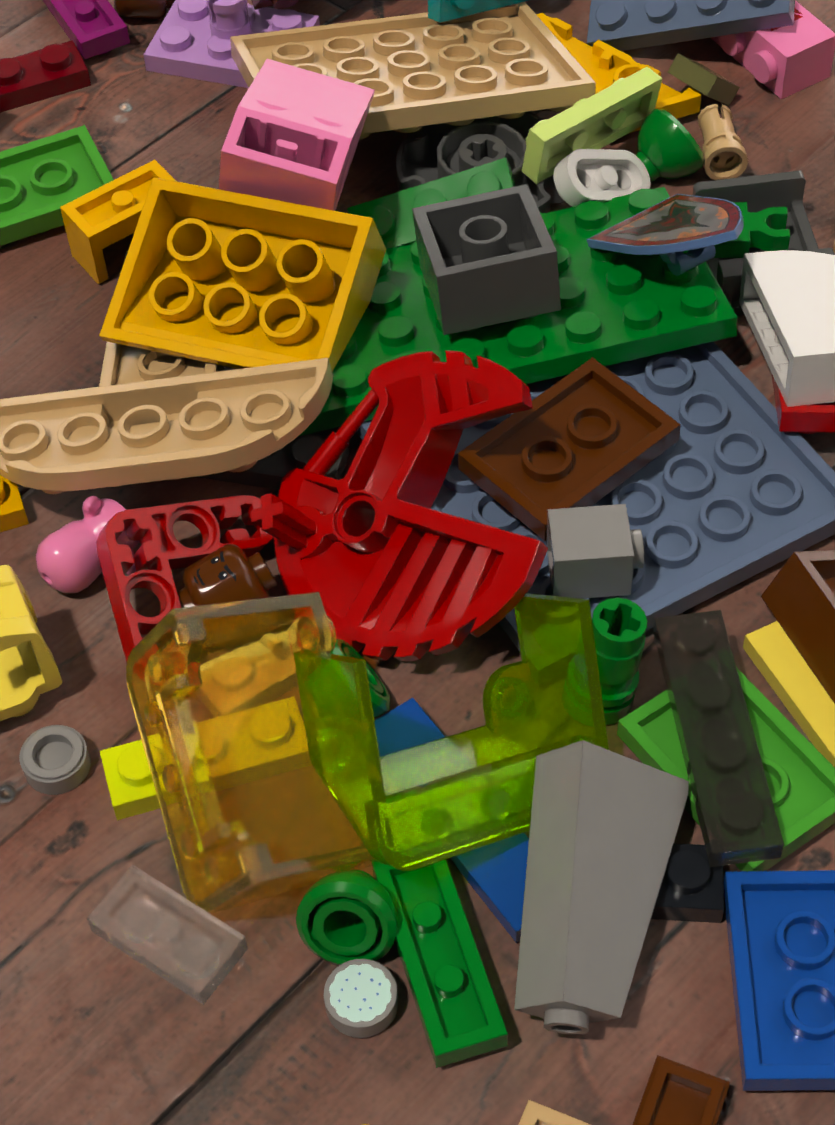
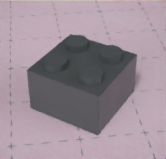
(487, 259)

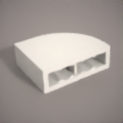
(792, 316)

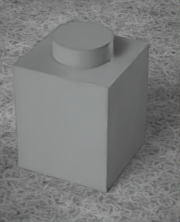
(592, 551)

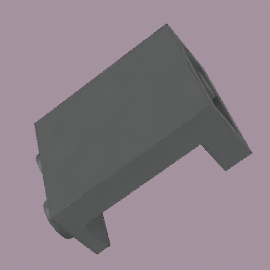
(760, 192)

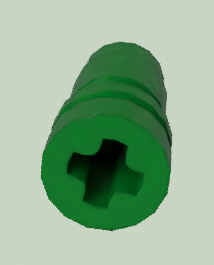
(619, 645)

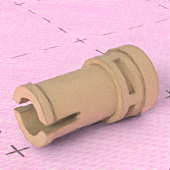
(722, 147)

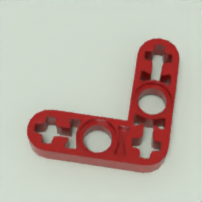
(163, 552)

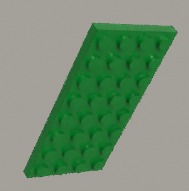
(610, 311)

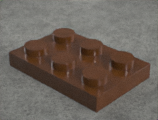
(570, 447)

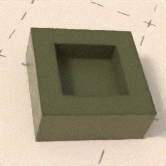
(703, 79)

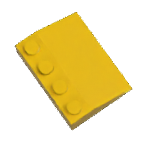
(242, 278)

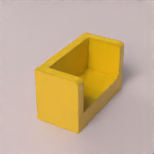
(107, 216)

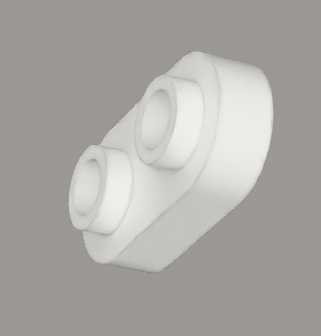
(599, 175)

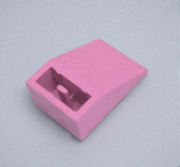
(294, 136)

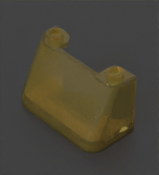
(232, 749)

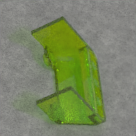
(468, 785)

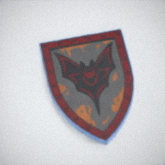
(675, 227)

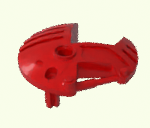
(417, 571)

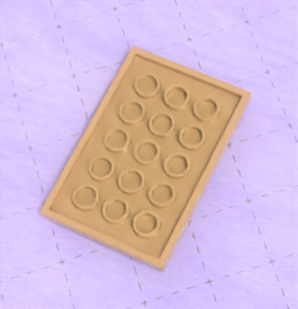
(430, 69)

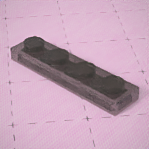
(717, 740)

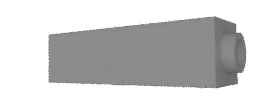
(591, 881)

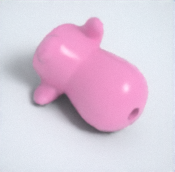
(69, 555)

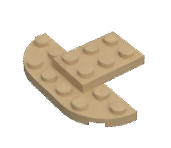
(158, 421)

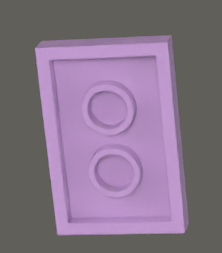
(198, 32)

